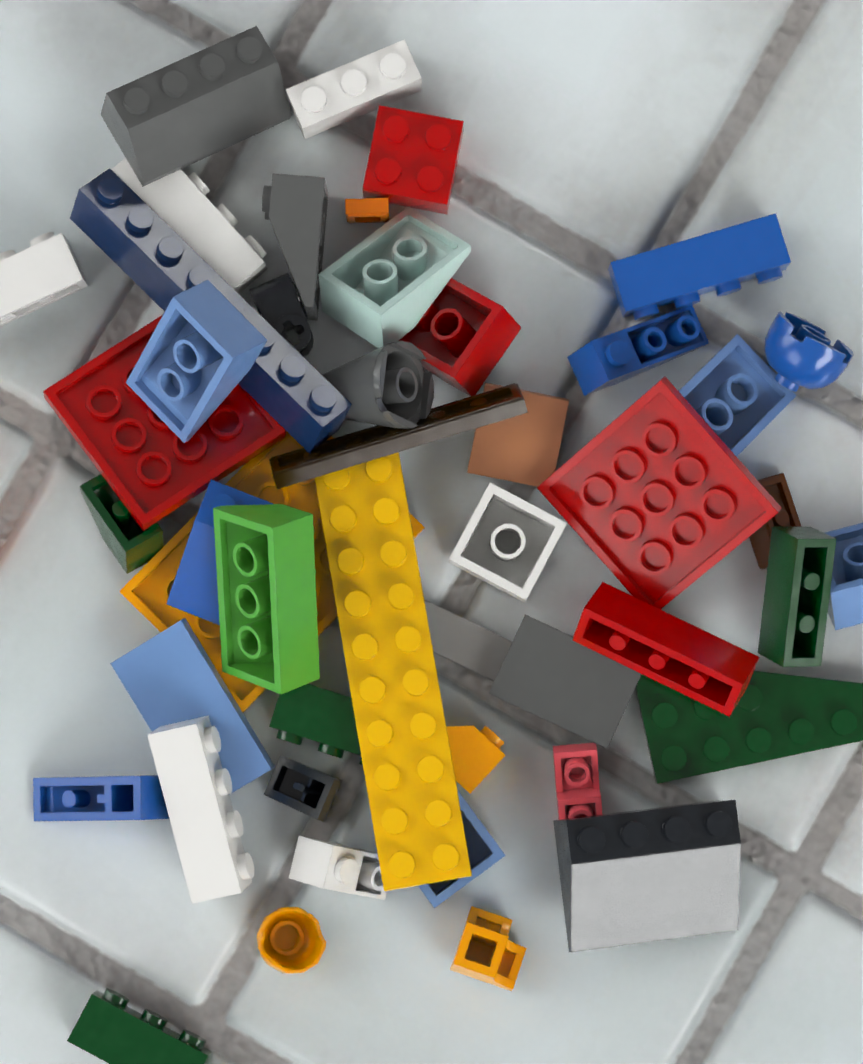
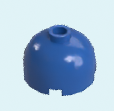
(803, 353)

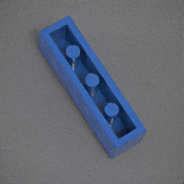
(699, 266)

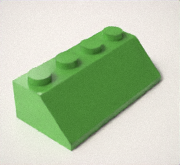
(267, 595)

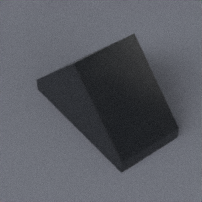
(303, 788)

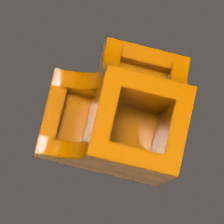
(486, 950)

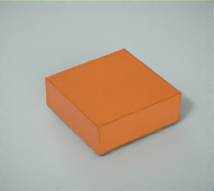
(367, 210)

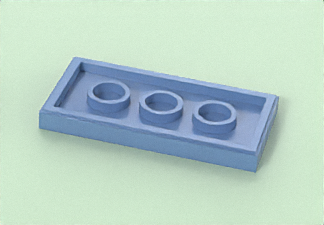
(176, 683)

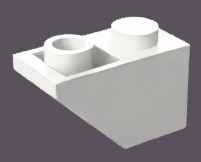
(337, 868)

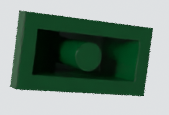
(119, 528)

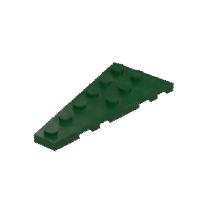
(771, 721)

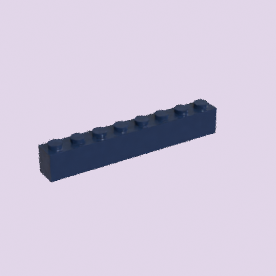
(167, 266)

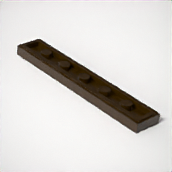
(384, 441)

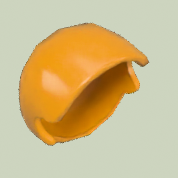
(290, 940)

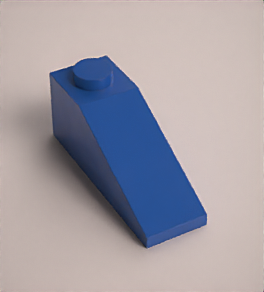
(98, 798)

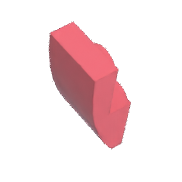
(577, 780)

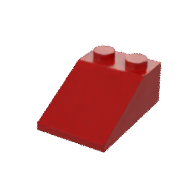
(463, 336)

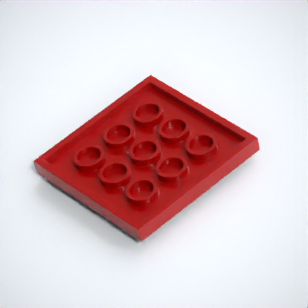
(137, 450)
(659, 496)

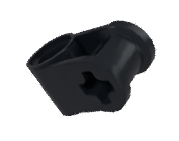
(282, 309)

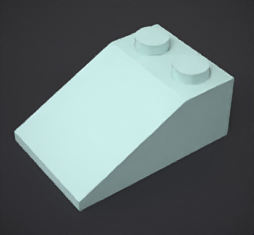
(391, 277)

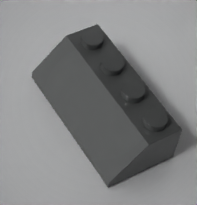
(197, 106)

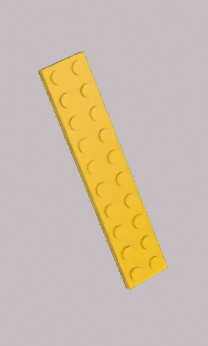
(392, 675)

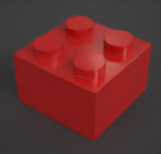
(413, 159)

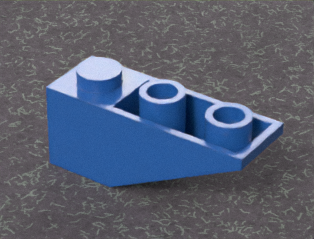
(636, 349)

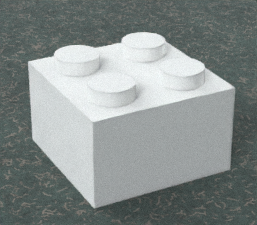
(507, 542)

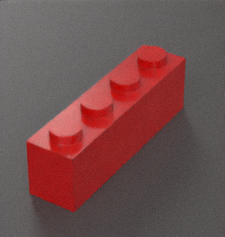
(665, 648)

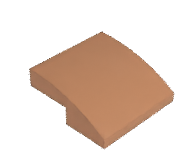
(522, 446)

